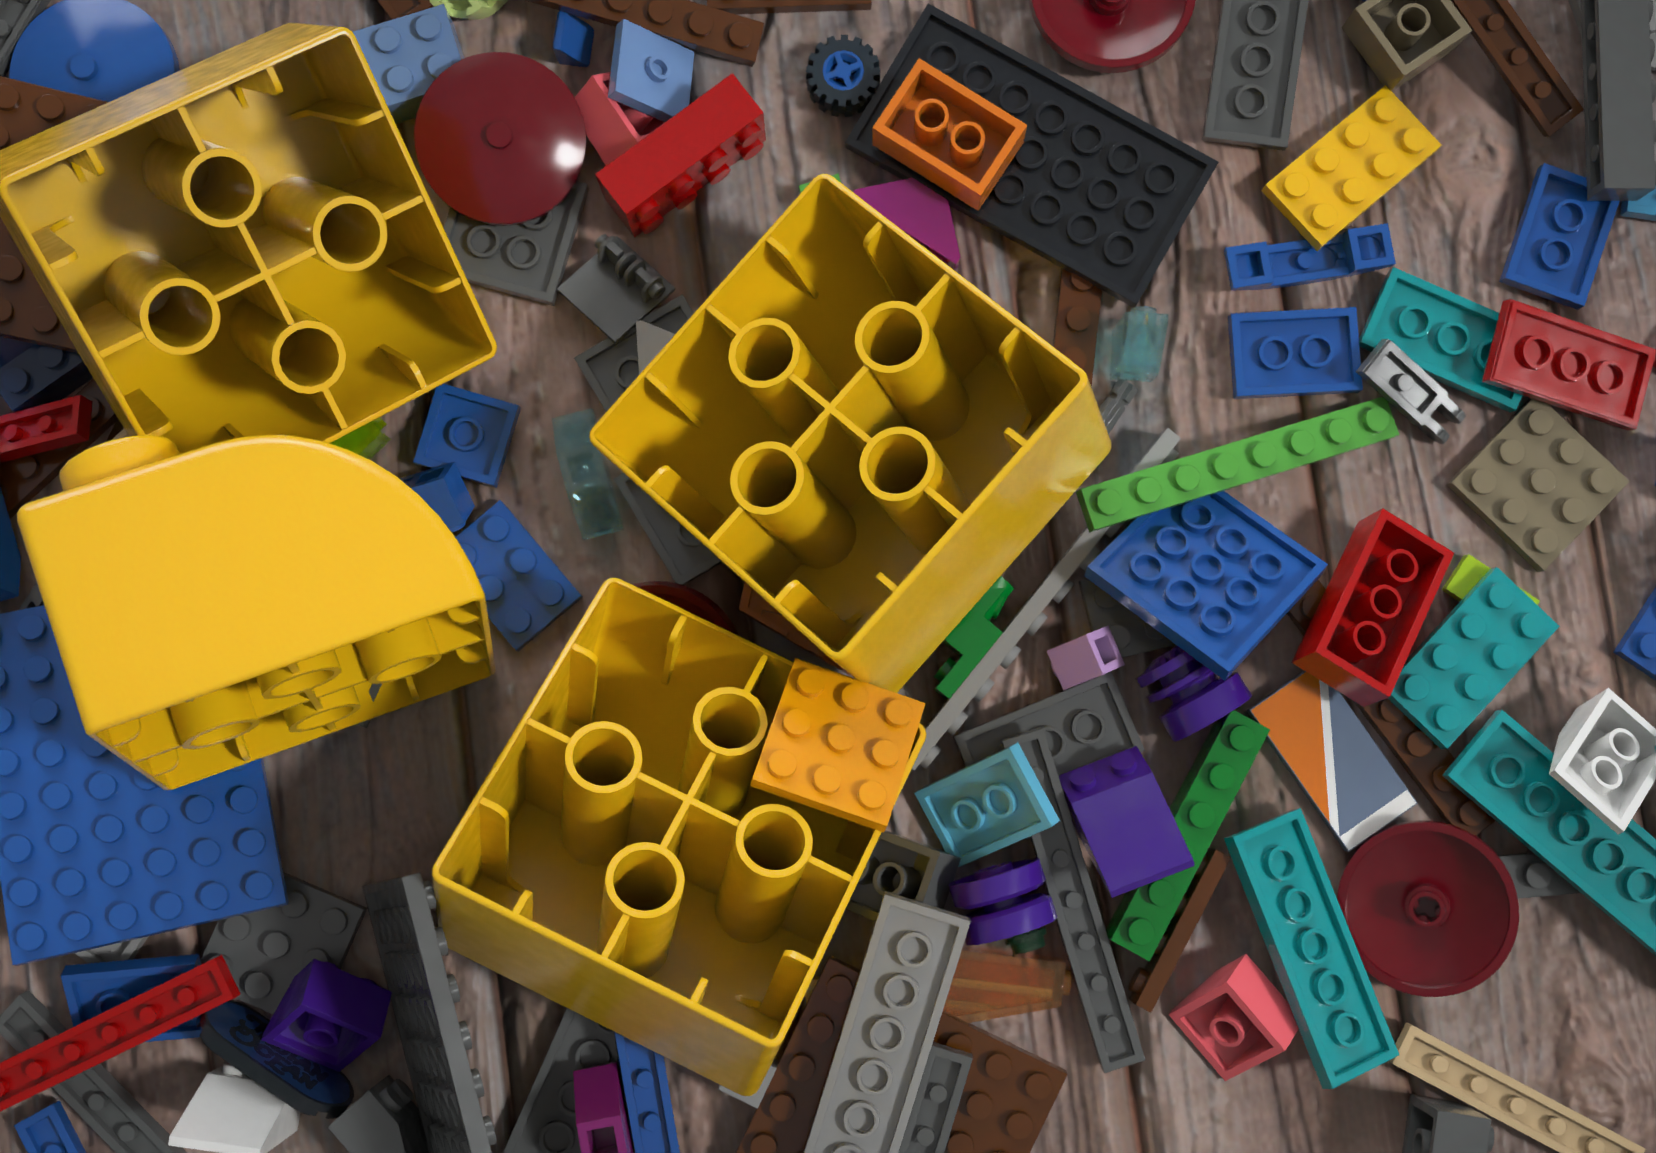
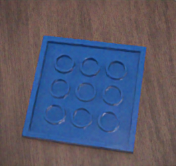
(1207, 577)

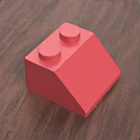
(610, 124)
(1236, 1018)

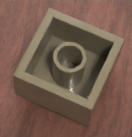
(1404, 36)

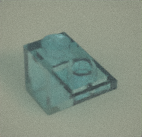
(1138, 345)

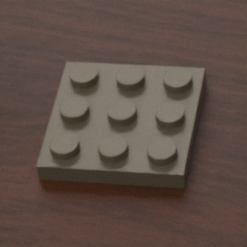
(1538, 483)

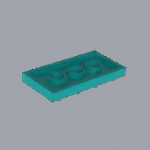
(1439, 333)
(1470, 657)

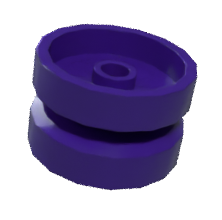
(1004, 908)

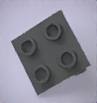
(615, 288)

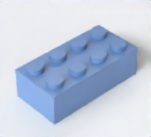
(409, 56)

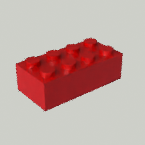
(683, 156)
(1373, 608)

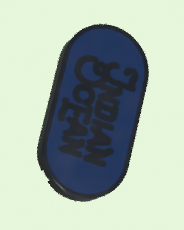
(309, 1087)

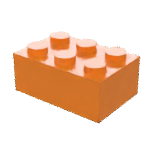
(948, 134)

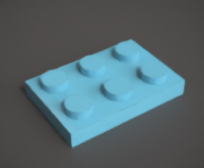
(987, 805)

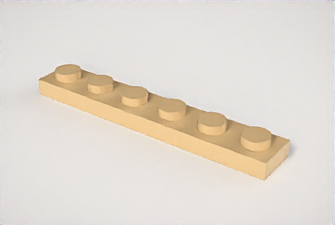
(1504, 1096)

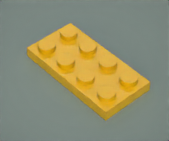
(1351, 168)

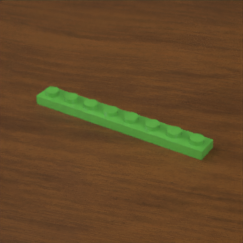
(1236, 464)

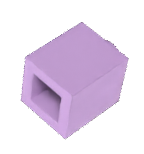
(1085, 658)

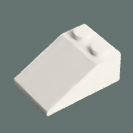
(1606, 758)
(234, 1116)

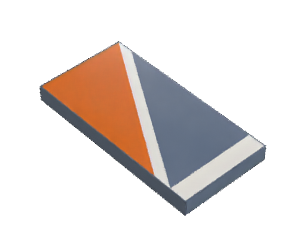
(1332, 759)

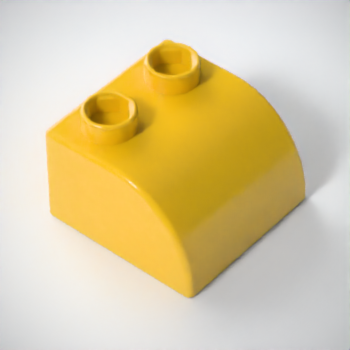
(246, 247)
(857, 433)
(246, 597)
(634, 858)

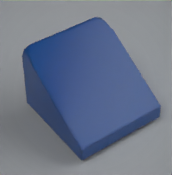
(572, 40)

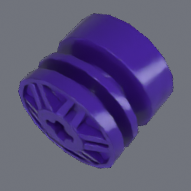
(1194, 690)

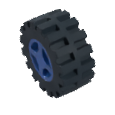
(841, 60)

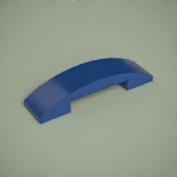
(1298, 263)

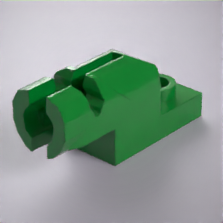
(972, 638)

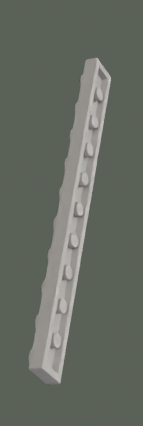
(1030, 616)

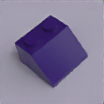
(328, 1015)

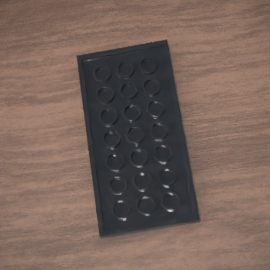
(1088, 181)

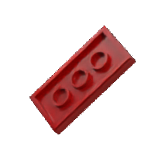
(1569, 365)

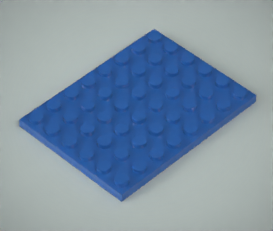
(98, 846)

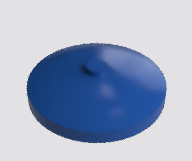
(93, 49)

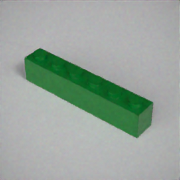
(1198, 814)

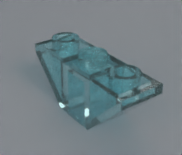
(586, 475)

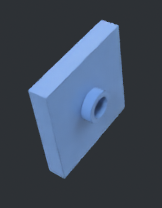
(650, 72)

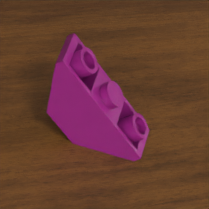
(918, 213)
(601, 1110)

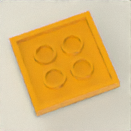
(838, 745)

